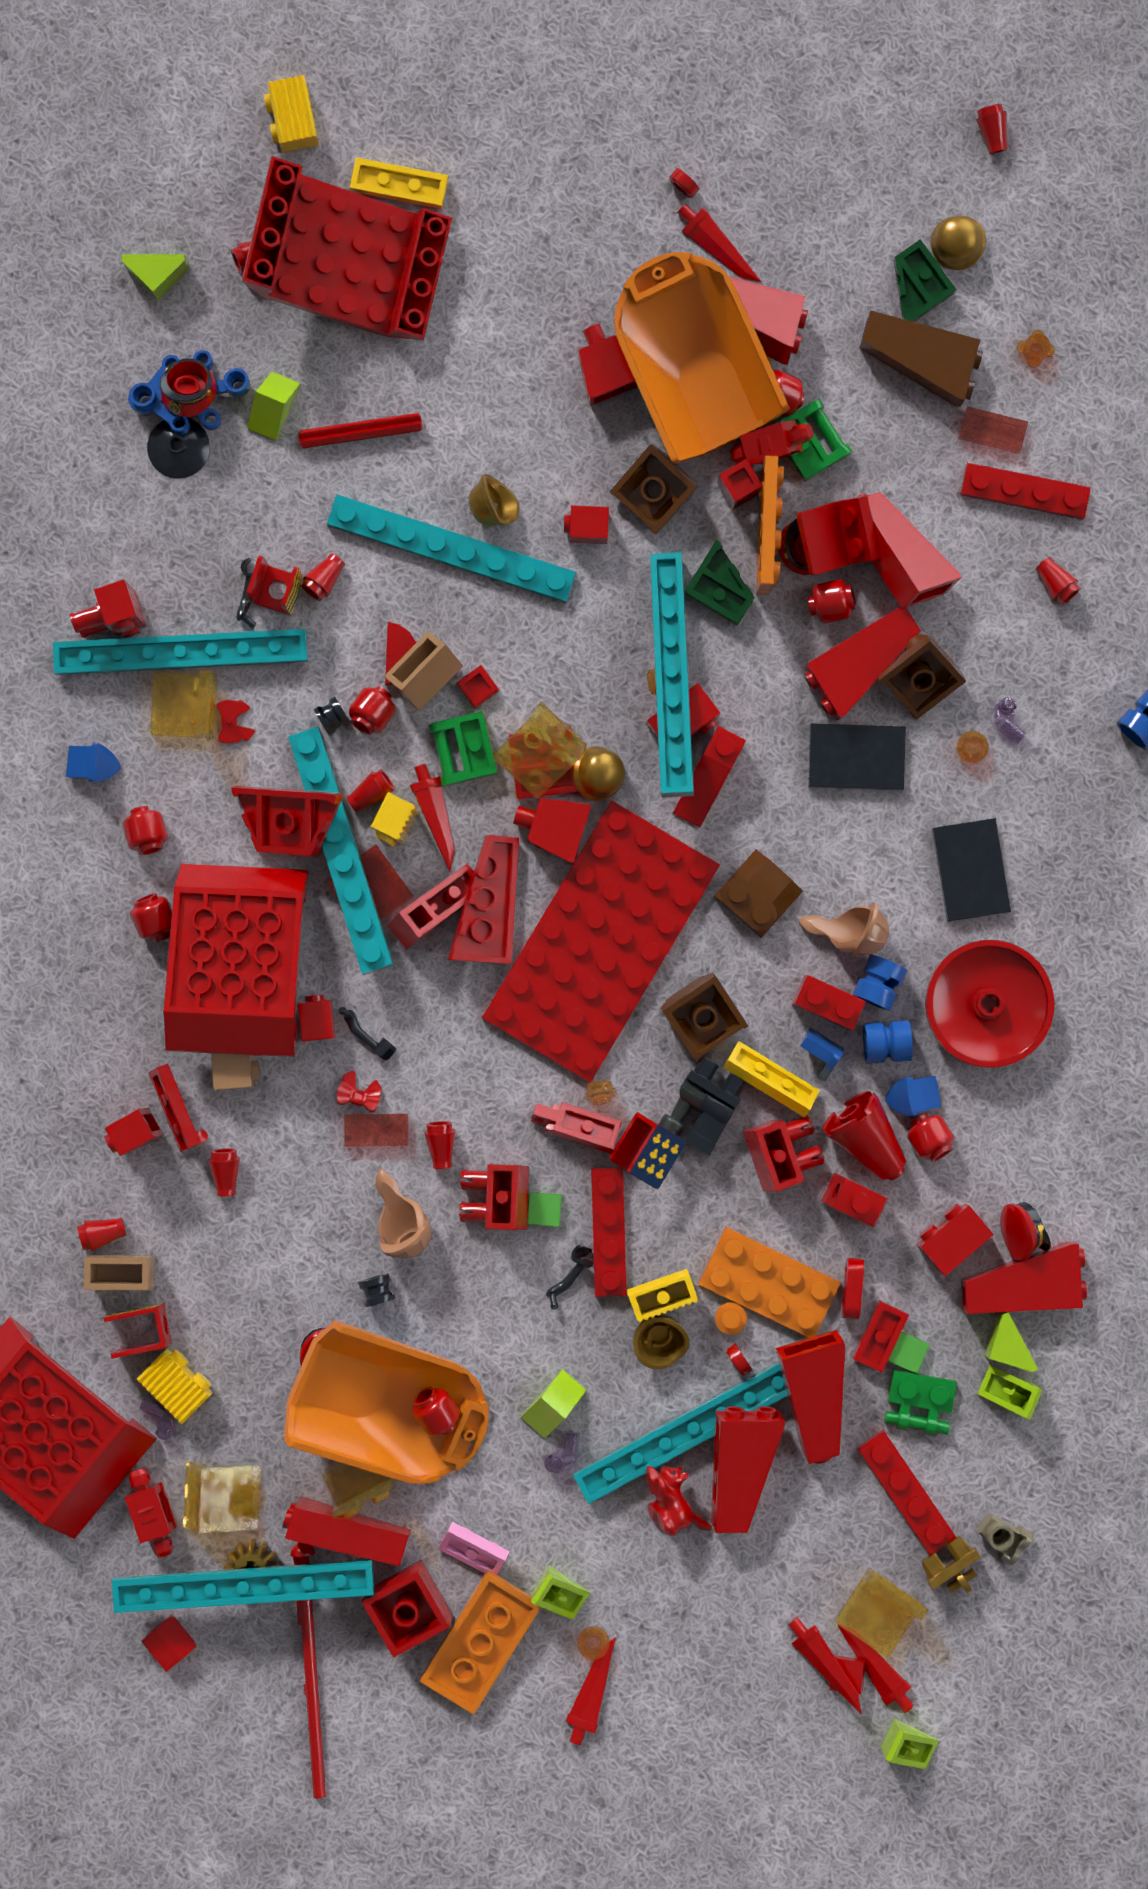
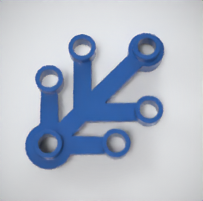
(156, 405)

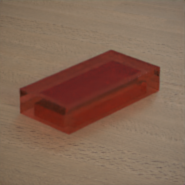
(993, 430)
(376, 1129)

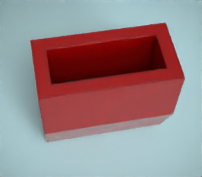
(169, 1642)

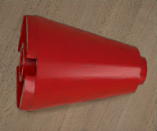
(867, 1136)

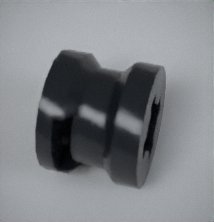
(332, 716)
(376, 1290)

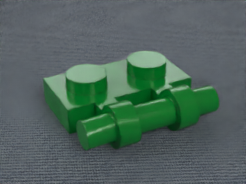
(923, 1392)

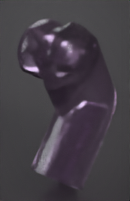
(1005, 720)
(164, 1420)
(565, 1456)

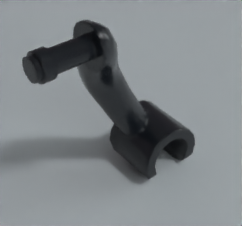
(245, 601)
(382, 1048)
(578, 1256)

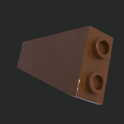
(924, 354)

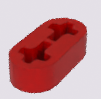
(852, 1288)

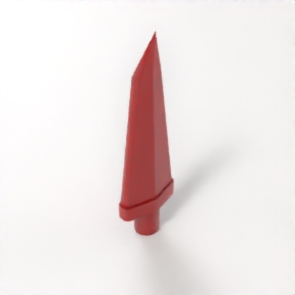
(709, 236)
(432, 803)
(818, 1653)
(883, 1676)
(588, 1703)

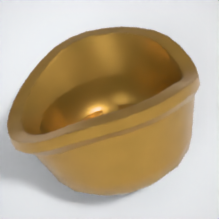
(958, 242)
(482, 502)
(598, 773)
(660, 1342)

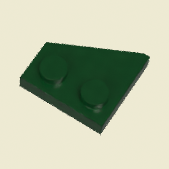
(920, 281)
(720, 587)

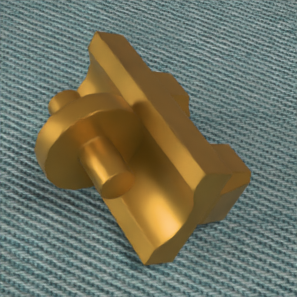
(938, 1573)

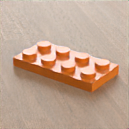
(769, 513)
(769, 1282)
(480, 1642)

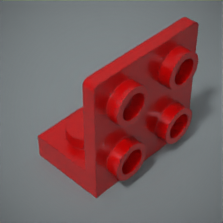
(838, 534)

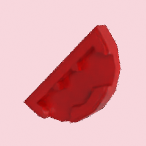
(398, 644)

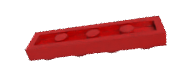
(1025, 491)
(608, 1232)
(906, 1492)

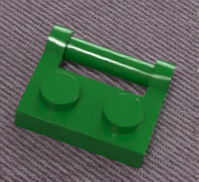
(813, 457)
(473, 748)

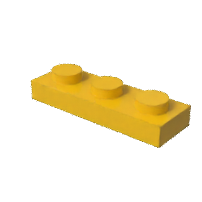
(399, 183)
(771, 1079)

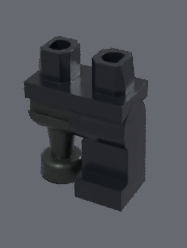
(710, 1100)

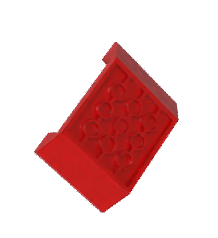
(345, 254)
(234, 960)
(57, 1438)

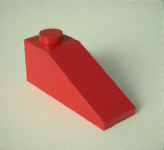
(710, 776)
(432, 908)

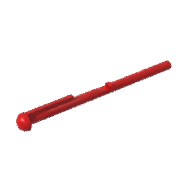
(300, 1554)

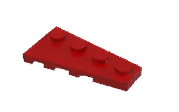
(489, 908)

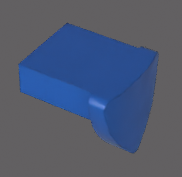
(91, 763)
(824, 1050)
(914, 1095)

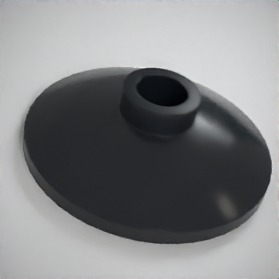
(180, 462)

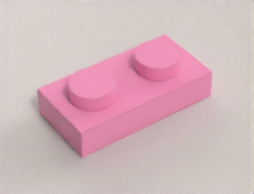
(473, 1549)

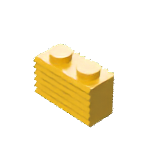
(292, 114)
(394, 820)
(662, 1295)
(176, 1384)

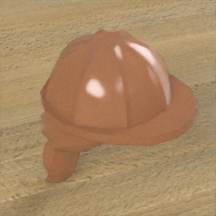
(856, 931)
(402, 1224)

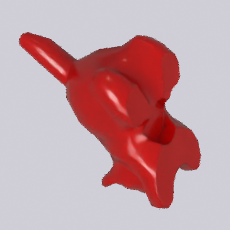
(670, 1506)

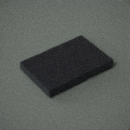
(857, 756)
(971, 870)

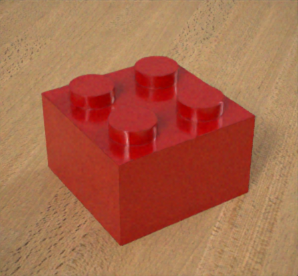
(407, 1608)

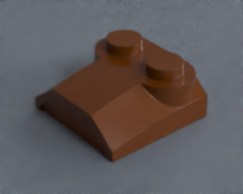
(654, 488)
(922, 675)
(758, 893)
(703, 1015)

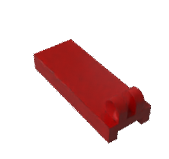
(175, 1109)

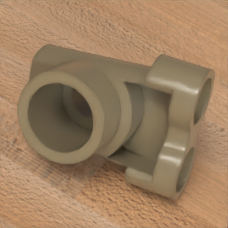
(1008, 1540)

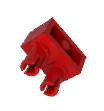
(115, 610)
(775, 1156)
(505, 1197)

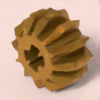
(243, 1556)

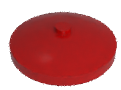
(989, 1003)

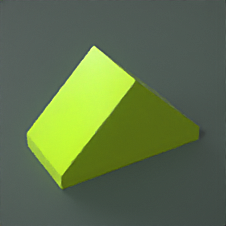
(156, 271)
(272, 405)
(1007, 1344)
(1010, 1391)
(554, 1404)
(559, 1594)
(908, 1746)

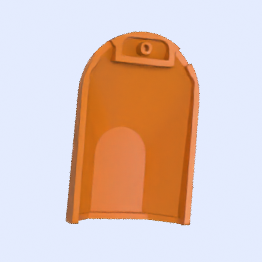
(695, 355)
(358, 1404)

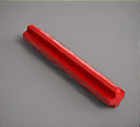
(360, 430)

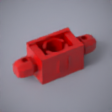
(775, 440)
(150, 1512)

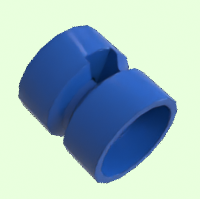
(1135, 722)
(880, 982)
(888, 1041)

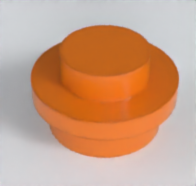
(730, 1318)

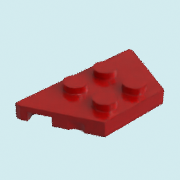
(287, 819)

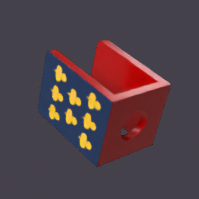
(647, 1150)

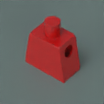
(604, 366)
(555, 826)
(854, 1200)

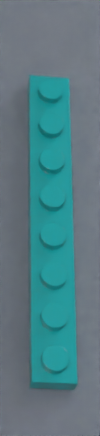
(451, 548)
(180, 652)
(671, 675)
(343, 857)
(677, 1435)
(243, 1586)

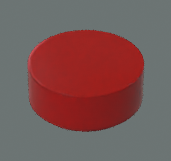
(684, 183)
(739, 1360)

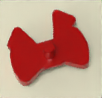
(230, 731)
(349, 1094)

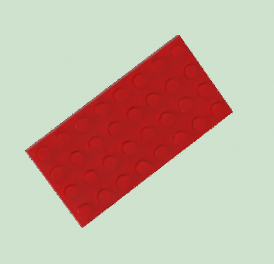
(601, 941)

